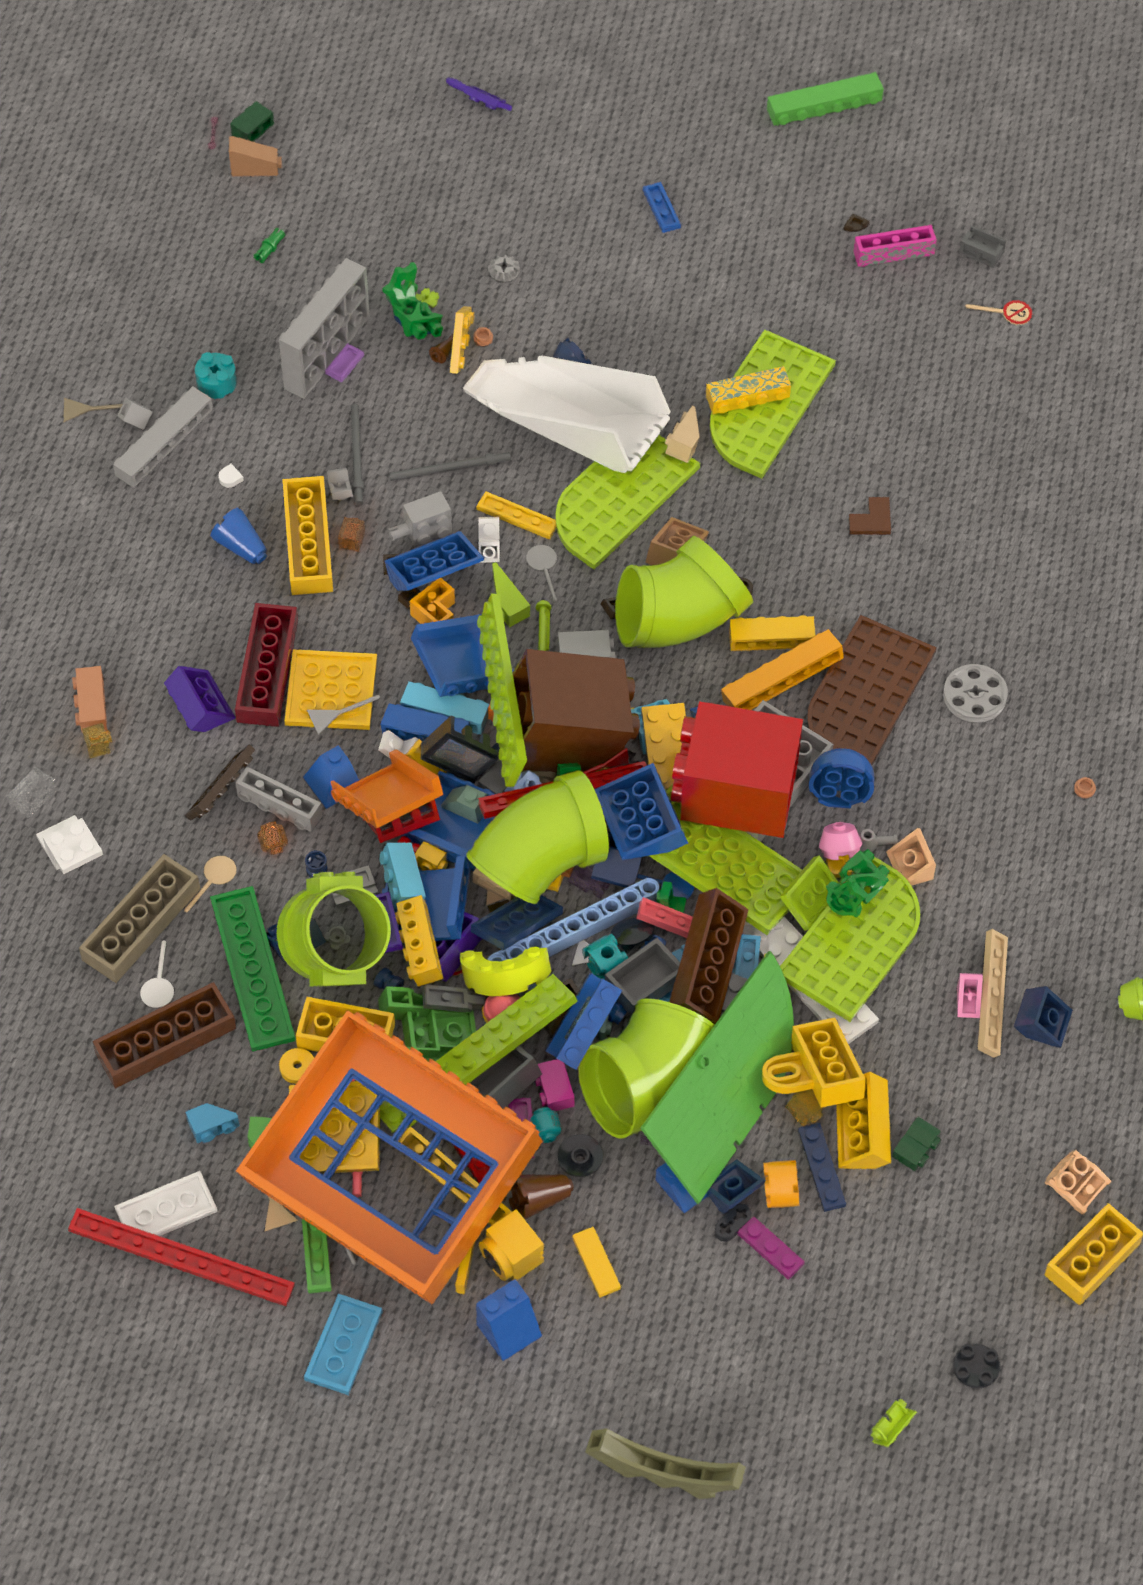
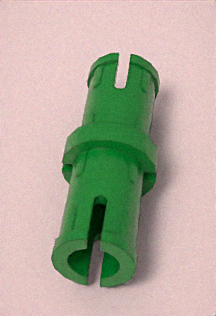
(269, 245)

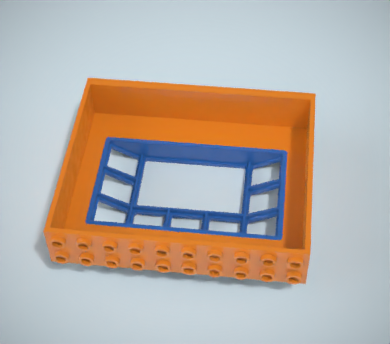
(424, 1095)

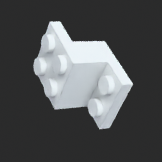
(69, 844)

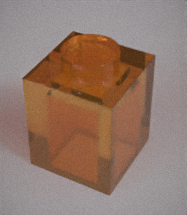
(351, 534)

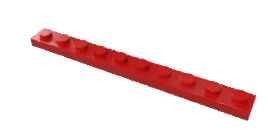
(181, 1257)

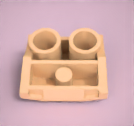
(1081, 1182)

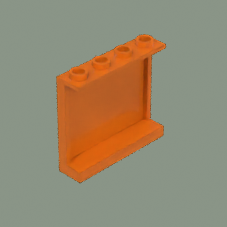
(389, 791)

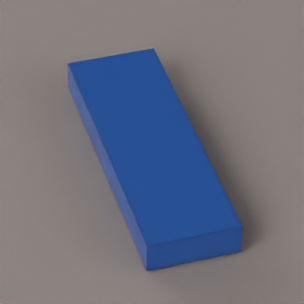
(661, 207)

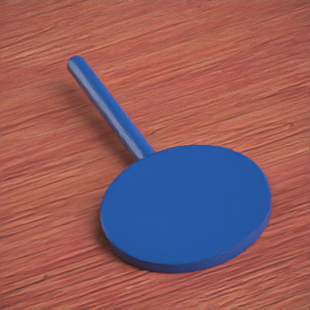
(680, 887)

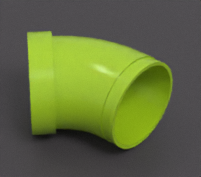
(678, 598)
(543, 837)
(632, 1072)

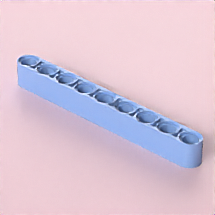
(582, 922)

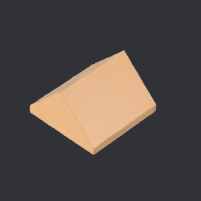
(913, 858)

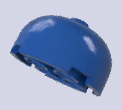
(844, 772)

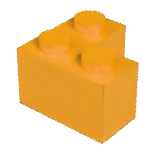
(433, 603)

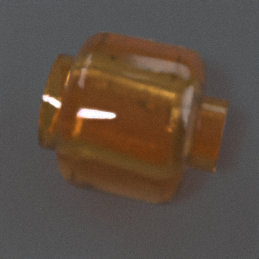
(272, 838)

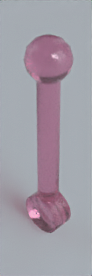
(211, 144)

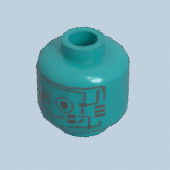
(547, 1123)

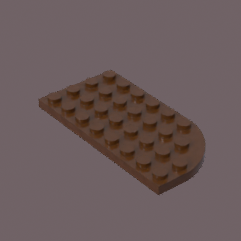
(868, 687)

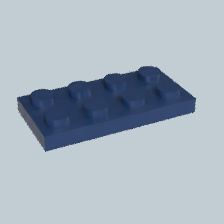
(515, 921)

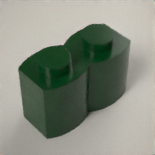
(916, 1144)

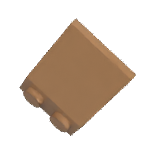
(670, 539)

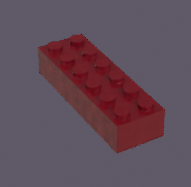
(266, 664)

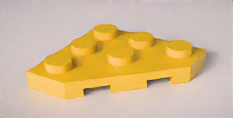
(463, 321)

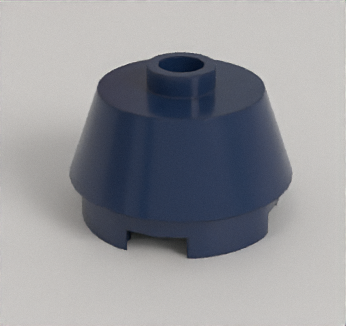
(570, 351)

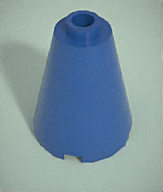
(239, 537)

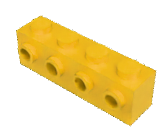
(419, 941)

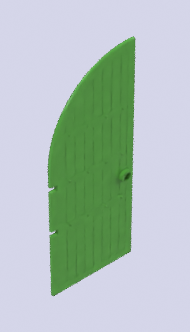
(722, 1083)

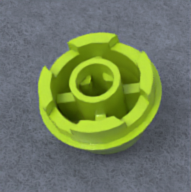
(1132, 999)

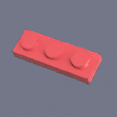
(664, 917)

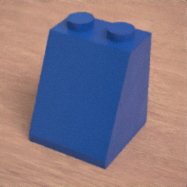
(508, 1320)

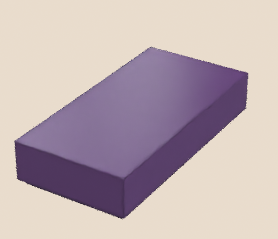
(344, 362)

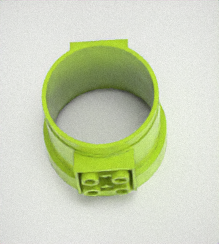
(294, 932)

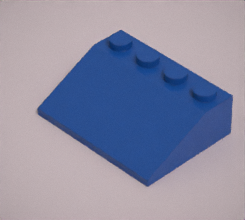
(432, 561)
(641, 814)

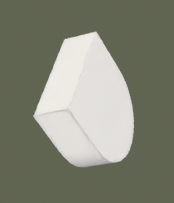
(230, 476)

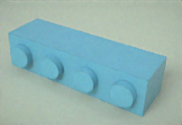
(427, 698)

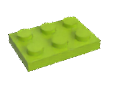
(808, 892)

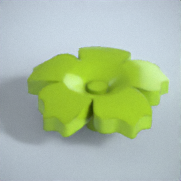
(429, 298)

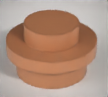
(483, 336)
(1085, 787)

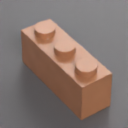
(89, 697)

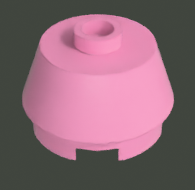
(839, 840)

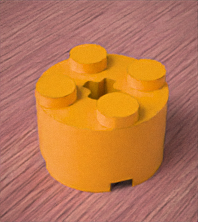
(781, 1184)

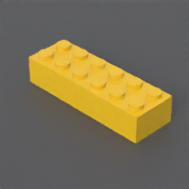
(307, 535)

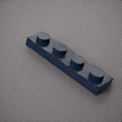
(821, 1167)

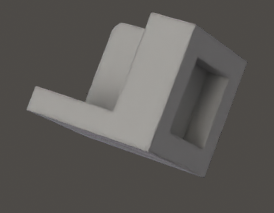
(134, 413)

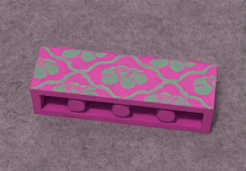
(894, 245)

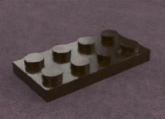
(219, 784)

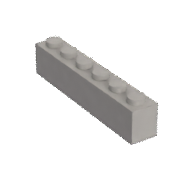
(162, 436)

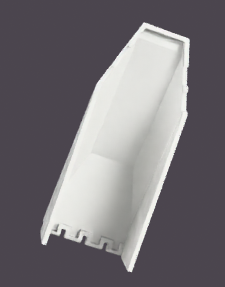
(579, 405)

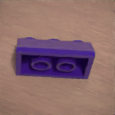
(198, 698)
(450, 950)

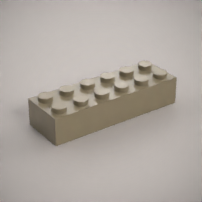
(139, 918)

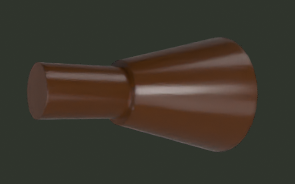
(440, 351)

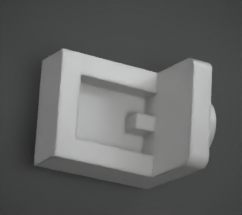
(339, 484)

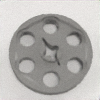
(983, 690)

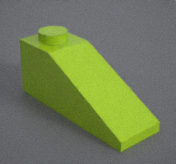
(513, 604)

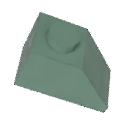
(464, 803)

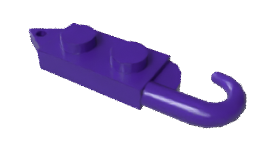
(477, 95)

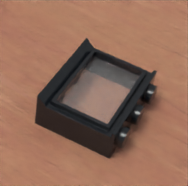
(458, 751)

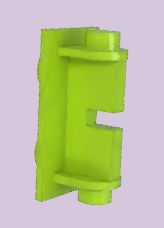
(886, 1431)

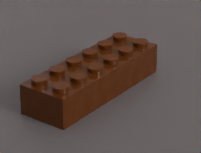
(709, 954)
(164, 1035)

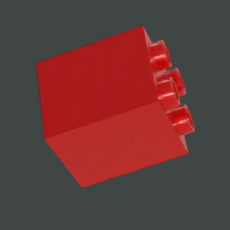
(737, 768)

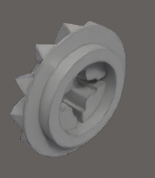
(511, 271)

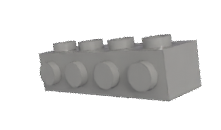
(278, 799)

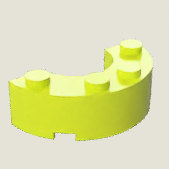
(505, 976)

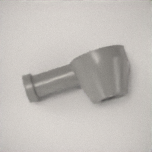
(874, 841)

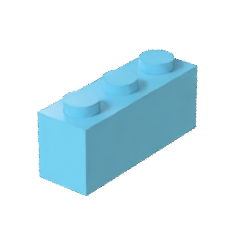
(401, 872)

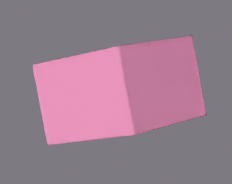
(969, 995)

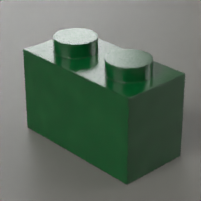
(252, 122)

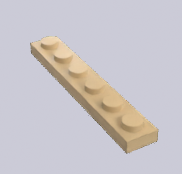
(992, 993)

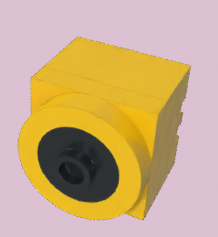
(512, 1247)

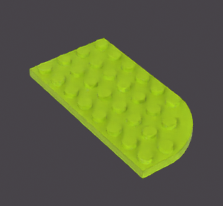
(757, 433)
(609, 505)
(848, 955)

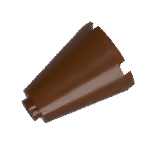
(538, 1192)

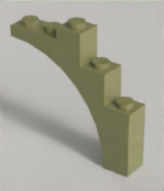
(664, 1470)

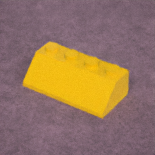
(865, 1127)

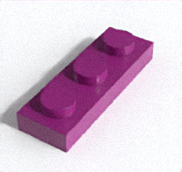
(771, 1248)

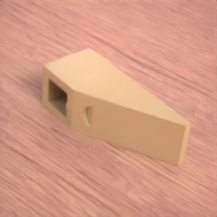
(684, 437)

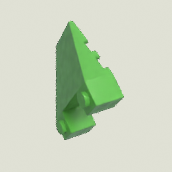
(427, 1030)

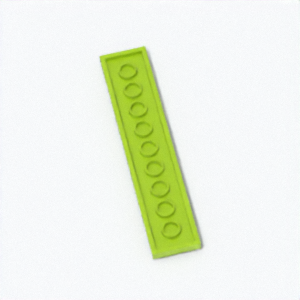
(502, 690)
(497, 1037)

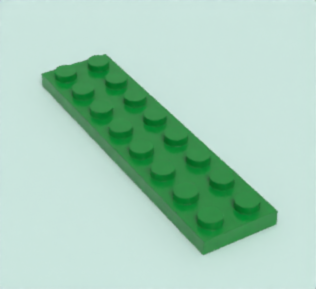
(252, 969)

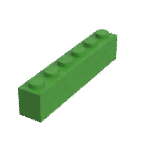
(825, 99)

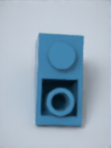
(209, 1121)

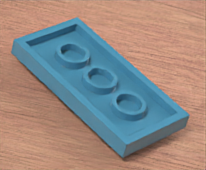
(343, 1344)

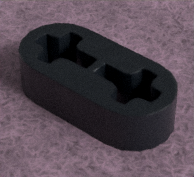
(729, 1218)

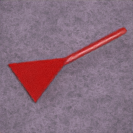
(619, 759)

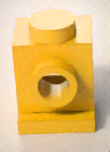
(430, 857)

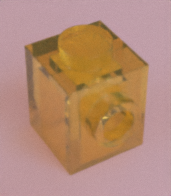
(97, 740)
(805, 1107)

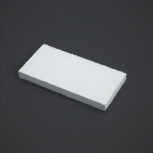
(169, 1206)

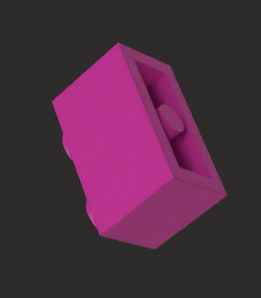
(555, 1086)

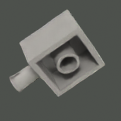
(424, 520)

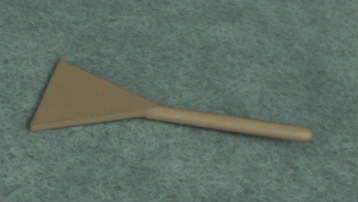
(73, 409)

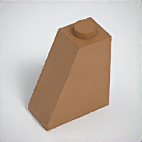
(252, 158)

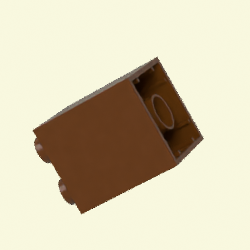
(573, 708)

